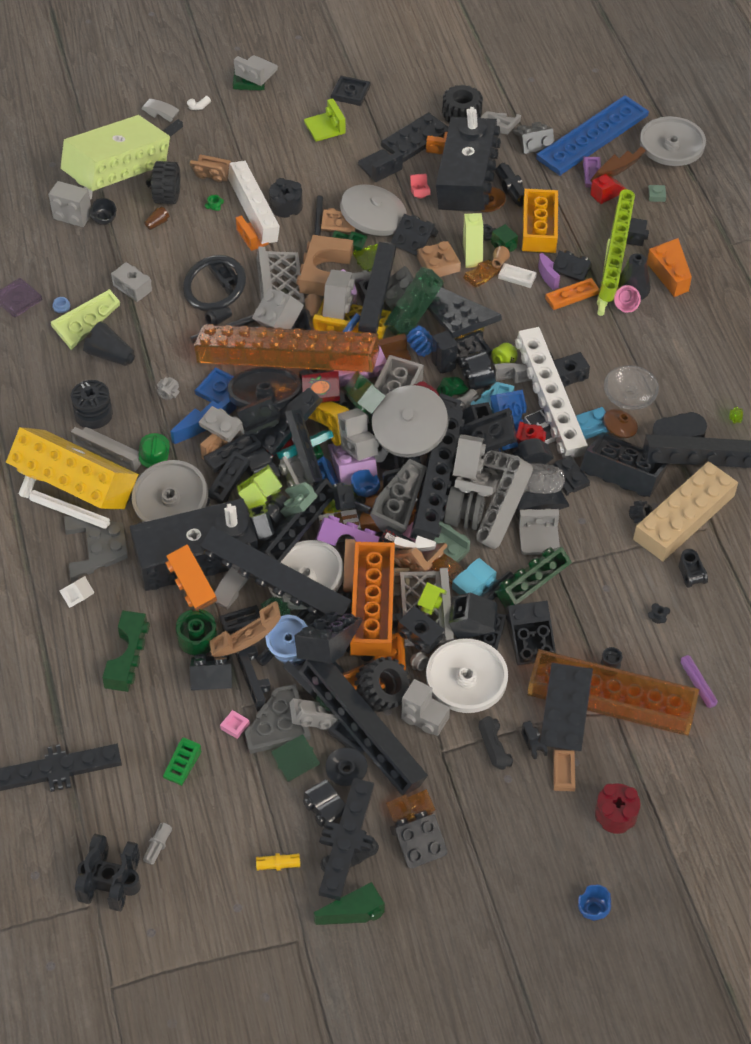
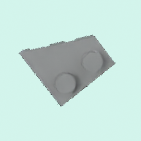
(506, 123)

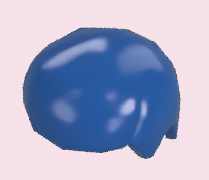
(364, 483)
(595, 902)

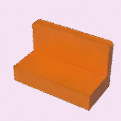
(248, 233)

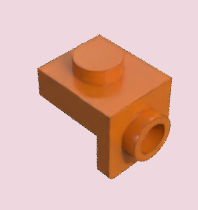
(436, 144)

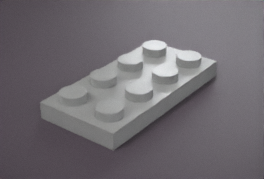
(484, 484)

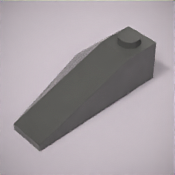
(397, 500)

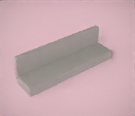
(106, 448)

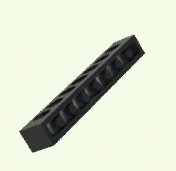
(437, 481)

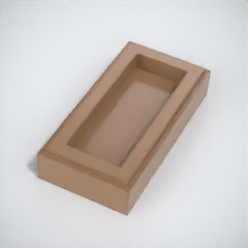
(564, 770)

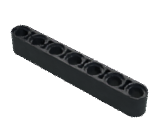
(377, 288)

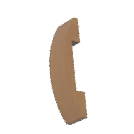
(227, 644)

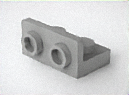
(311, 714)

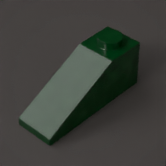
(355, 907)

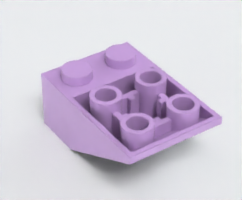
(346, 464)

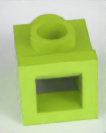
(431, 598)

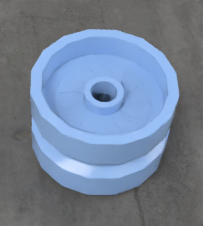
(282, 640)

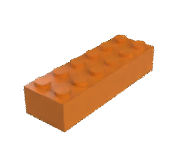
(373, 598)

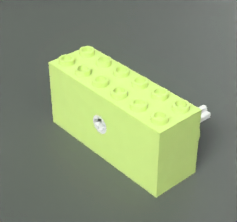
(114, 152)

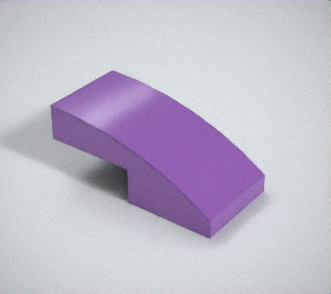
(548, 274)

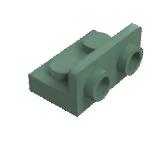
(300, 498)
(457, 543)

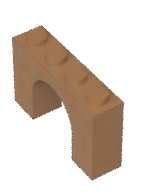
(322, 250)

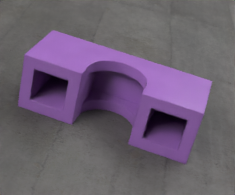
(331, 530)

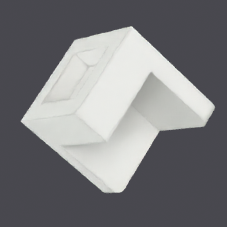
(77, 591)

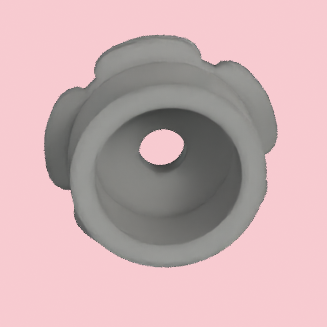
(419, 661)

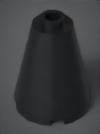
(636, 274)
(108, 345)

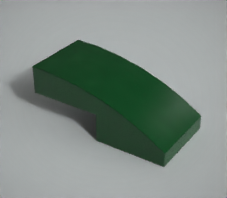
(358, 239)

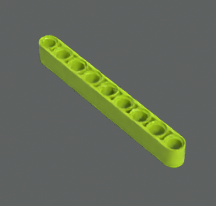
(617, 245)

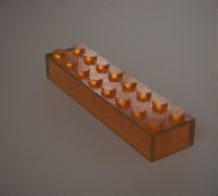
(625, 694)

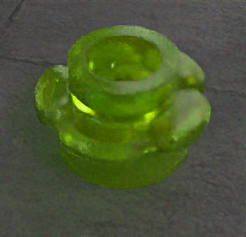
(736, 415)

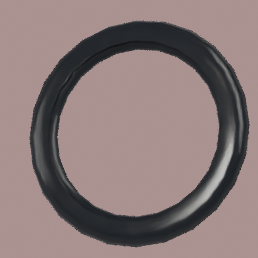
(206, 262)

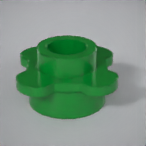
(214, 202)

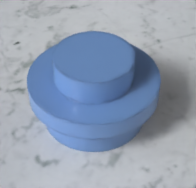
(61, 305)

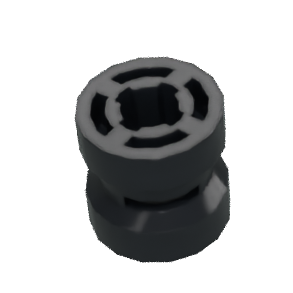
(612, 657)

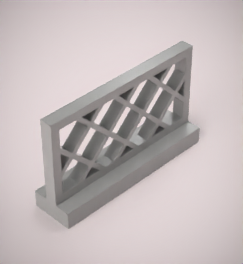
(266, 277)
(443, 613)

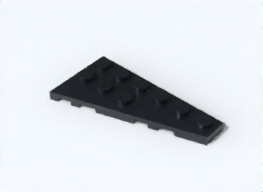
(460, 314)

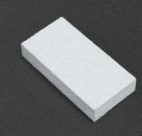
(517, 275)

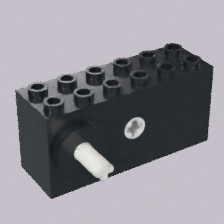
(468, 163)
(162, 536)

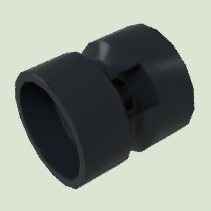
(274, 507)

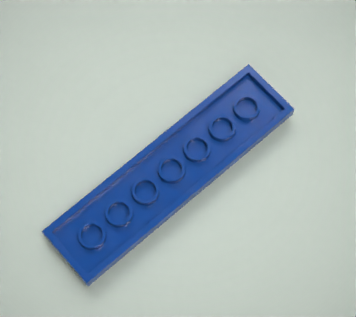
(592, 135)

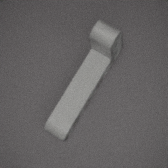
(506, 498)

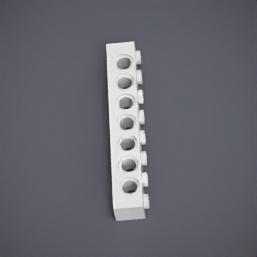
(545, 380)

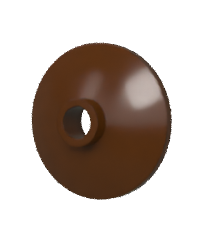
(496, 200)
(620, 423)

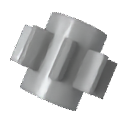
(168, 388)

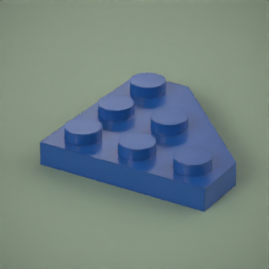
(516, 402)

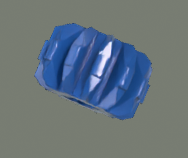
(420, 341)

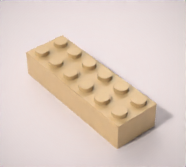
(685, 511)

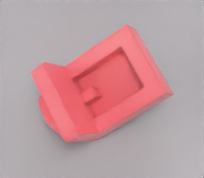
(419, 185)

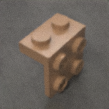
(211, 168)

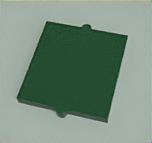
(295, 758)

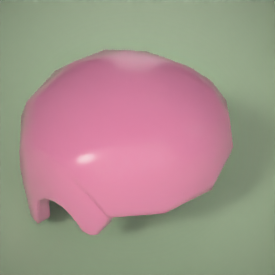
(627, 298)

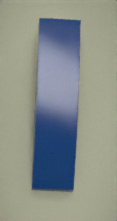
(190, 425)

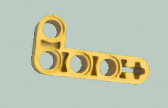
(327, 415)

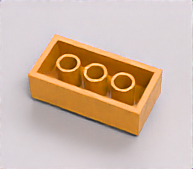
(540, 220)

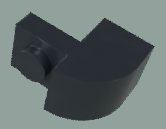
(534, 451)

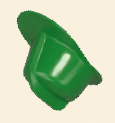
(153, 449)

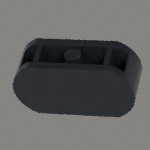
(683, 424)

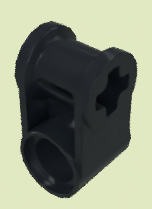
(692, 571)

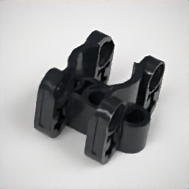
(96, 862)

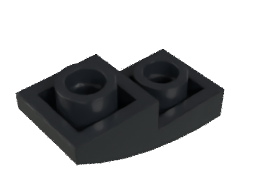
(493, 638)

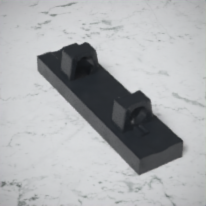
(255, 686)

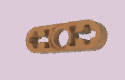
(349, 565)

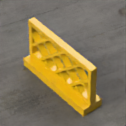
(327, 324)

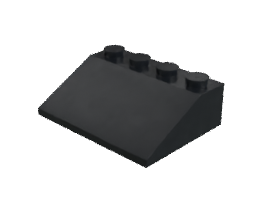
(622, 464)

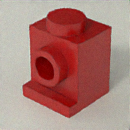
(529, 431)

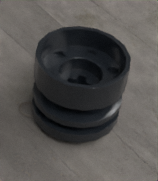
(91, 404)

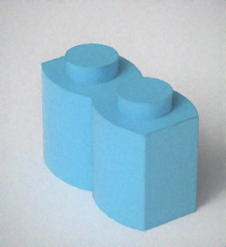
(475, 578)

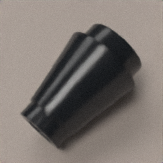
(217, 316)

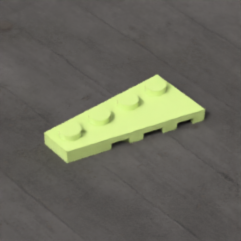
(79, 322)

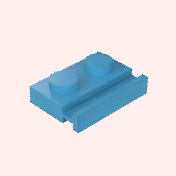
(592, 423)

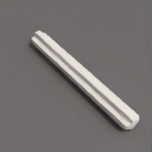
(69, 509)

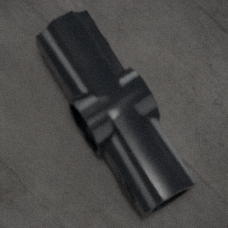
(511, 183)

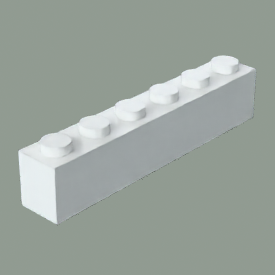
(253, 202)

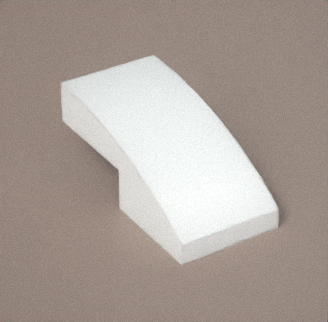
(421, 544)

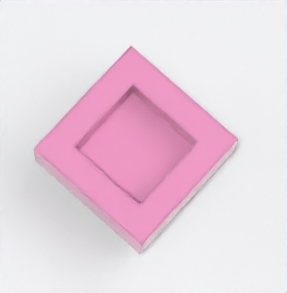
(234, 724)

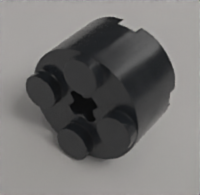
(285, 198)
(477, 370)

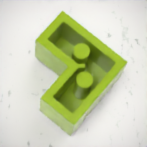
(259, 487)

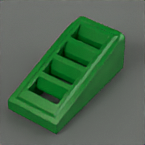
(188, 749)

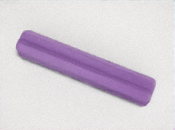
(698, 681)

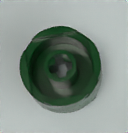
(195, 631)

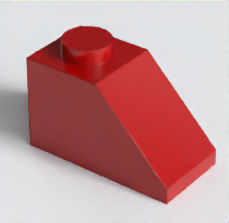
(605, 188)

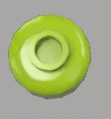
(504, 354)

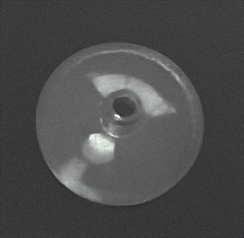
(631, 387)

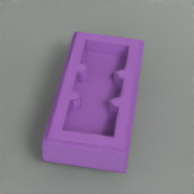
(591, 166)

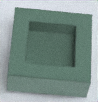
(657, 193)

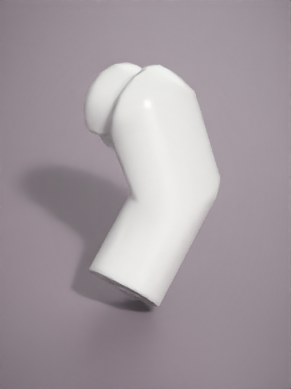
(198, 105)

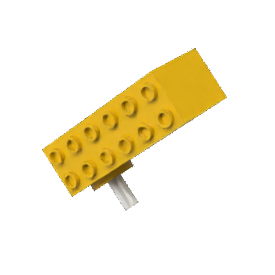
(69, 468)

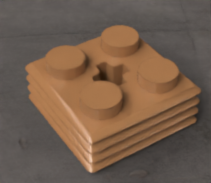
(439, 258)

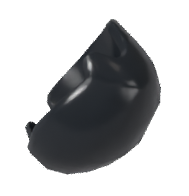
(103, 211)

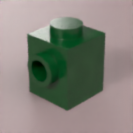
(504, 237)

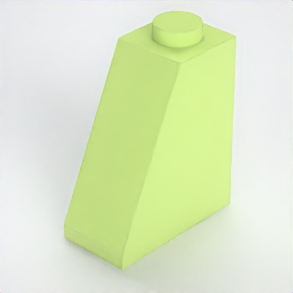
(473, 239)

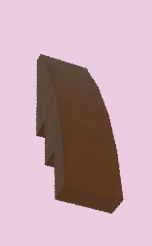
(617, 165)

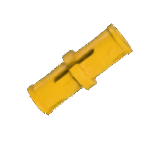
(278, 862)

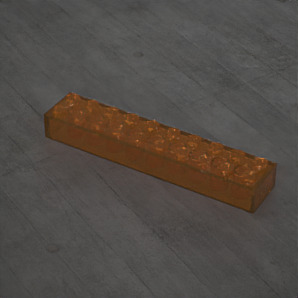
(287, 348)

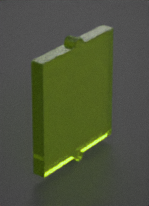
(366, 257)

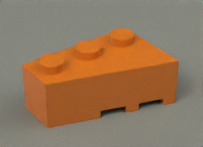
(670, 266)
(190, 578)

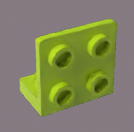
(327, 124)

